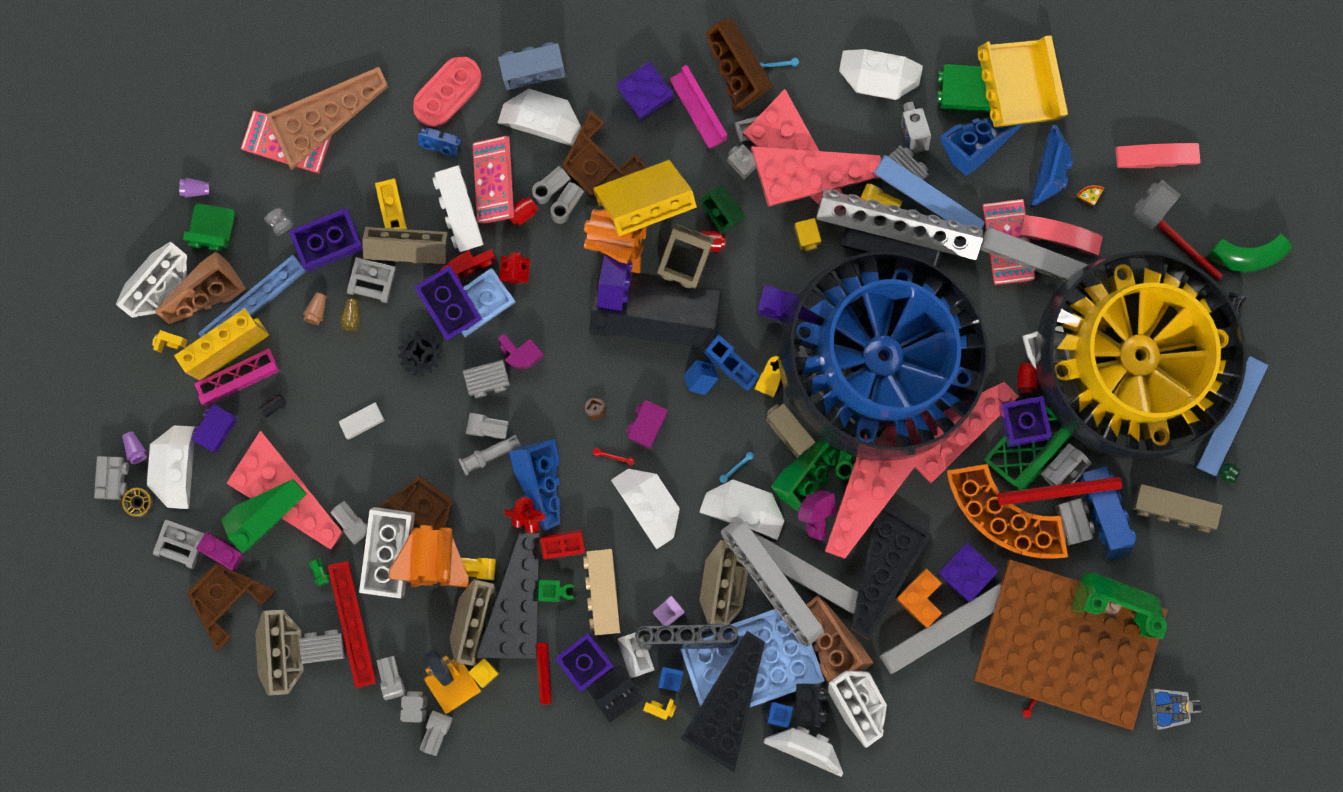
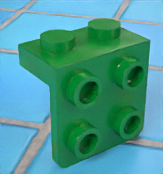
(210, 227)

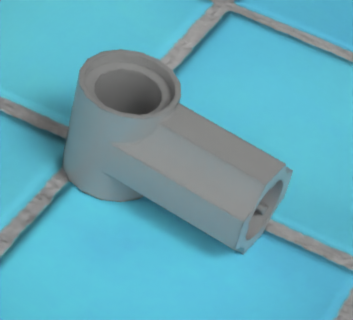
(551, 184)
(566, 201)
(482, 426)
(353, 526)
(392, 684)
(436, 729)

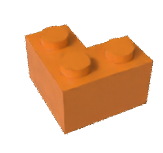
(915, 597)

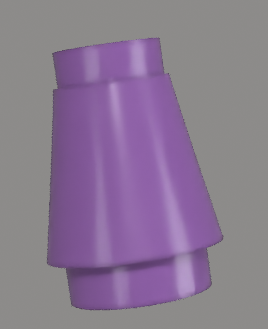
(192, 187)
(134, 449)

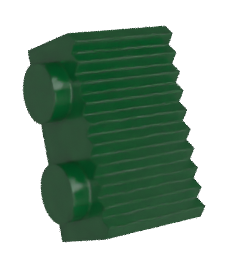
(722, 209)

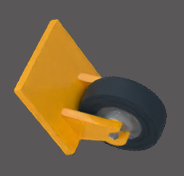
(449, 681)

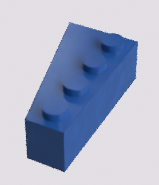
(1110, 517)

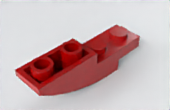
(466, 264)

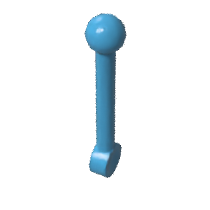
(794, 62)
(724, 478)

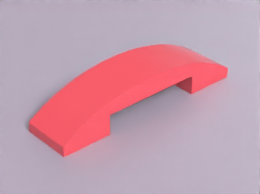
(1061, 233)

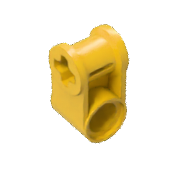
(769, 379)

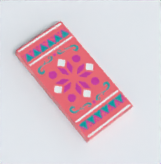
(263, 142)
(493, 180)
(1007, 218)

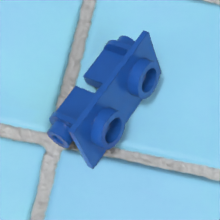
(430, 140)

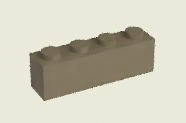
(405, 245)
(1176, 507)

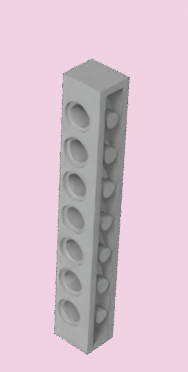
(907, 232)

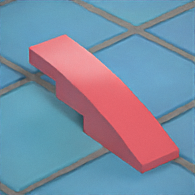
(1157, 155)

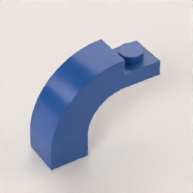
(724, 357)

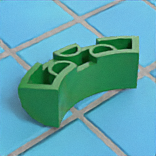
(1248, 259)

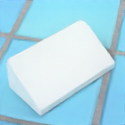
(361, 421)
(635, 658)

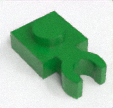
(551, 590)

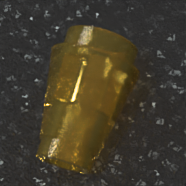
(350, 317)

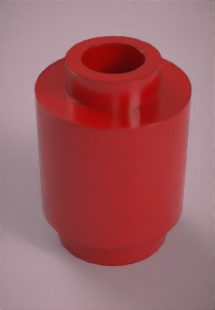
(523, 211)
(719, 241)
(1027, 378)

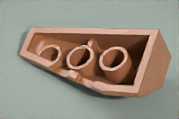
(205, 286)
(837, 646)

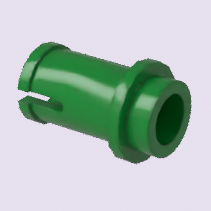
(319, 572)

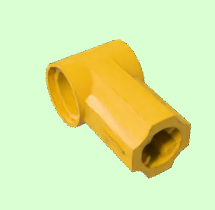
(875, 193)
(480, 568)

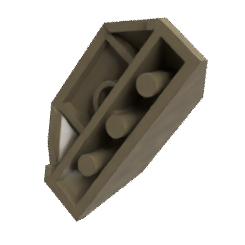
(722, 585)
(471, 621)
(278, 652)

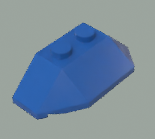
(1052, 168)

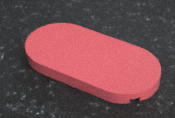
(447, 91)

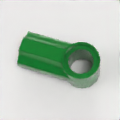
(847, 460)

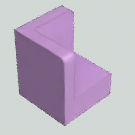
(668, 611)

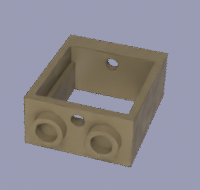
(694, 238)
(789, 430)

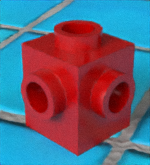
(514, 268)

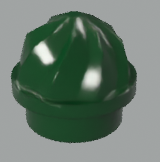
(1229, 472)

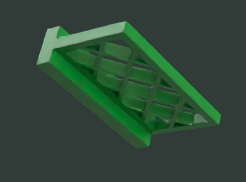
(1038, 463)

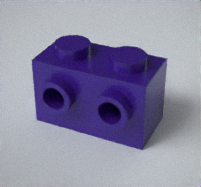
(214, 428)

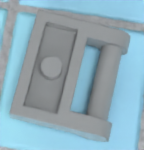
(373, 273)
(179, 536)

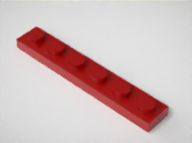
(352, 624)

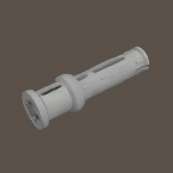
(480, 459)

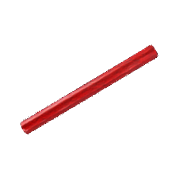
(1059, 491)

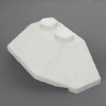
(880, 73)
(541, 116)
(153, 281)
(172, 466)
(745, 502)
(649, 504)
(859, 704)
(806, 747)

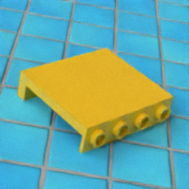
(1022, 82)
(645, 197)
(221, 345)

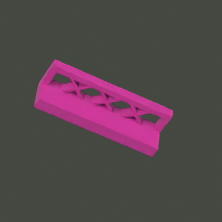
(698, 108)
(239, 382)

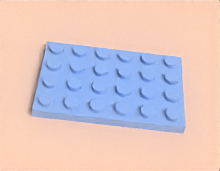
(781, 665)

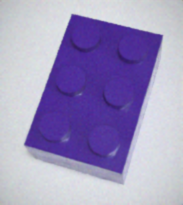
(326, 240)
(448, 302)

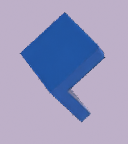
(701, 377)
(670, 679)
(779, 714)

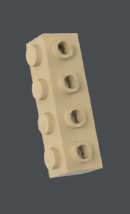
(603, 592)

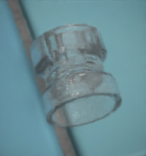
(278, 221)

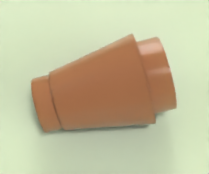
(315, 310)

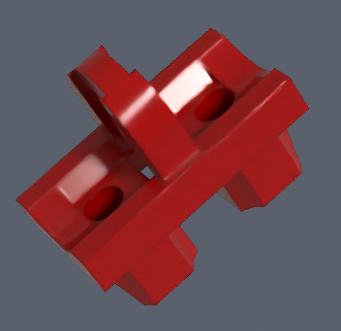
(525, 515)

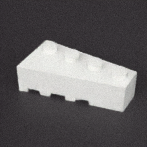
(458, 208)

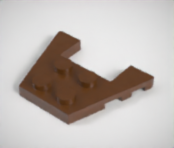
(590, 165)
(425, 500)
(218, 593)

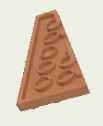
(316, 118)

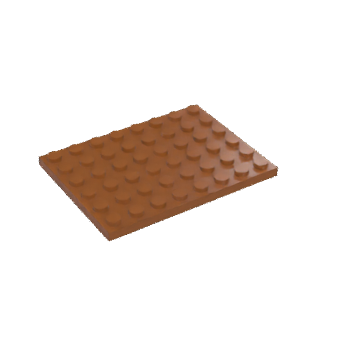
(1061, 655)

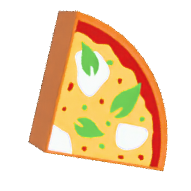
(1090, 194)

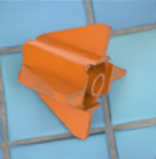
(604, 239)
(429, 558)

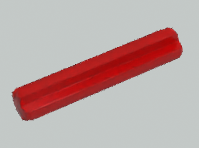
(543, 673)

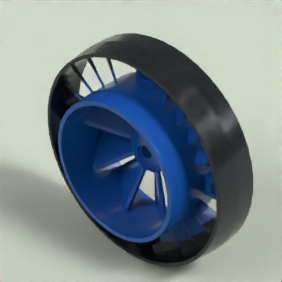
(908, 379)

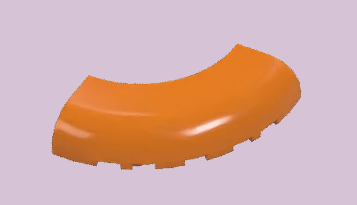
(1005, 524)

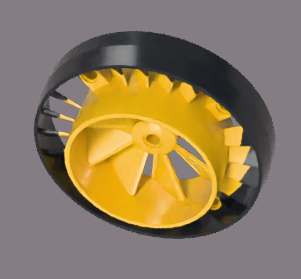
(1155, 383)

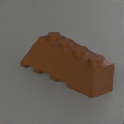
(738, 64)

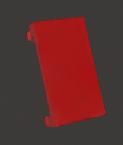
(562, 544)

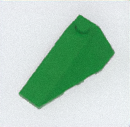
(806, 474)
(257, 516)

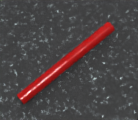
(1189, 250)

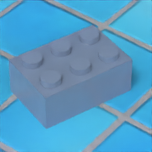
(531, 66)

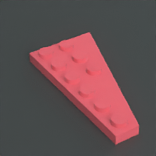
(782, 128)
(804, 173)
(981, 417)
(265, 469)
(866, 494)

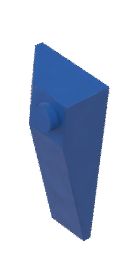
(975, 142)
(537, 474)

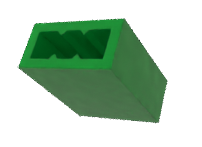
(962, 88)

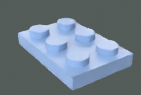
(488, 297)

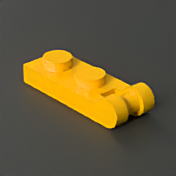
(390, 203)

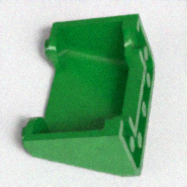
(1096, 591)

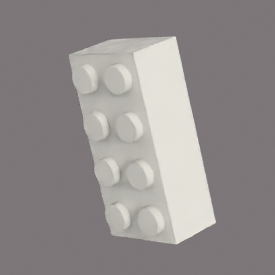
(384, 540)

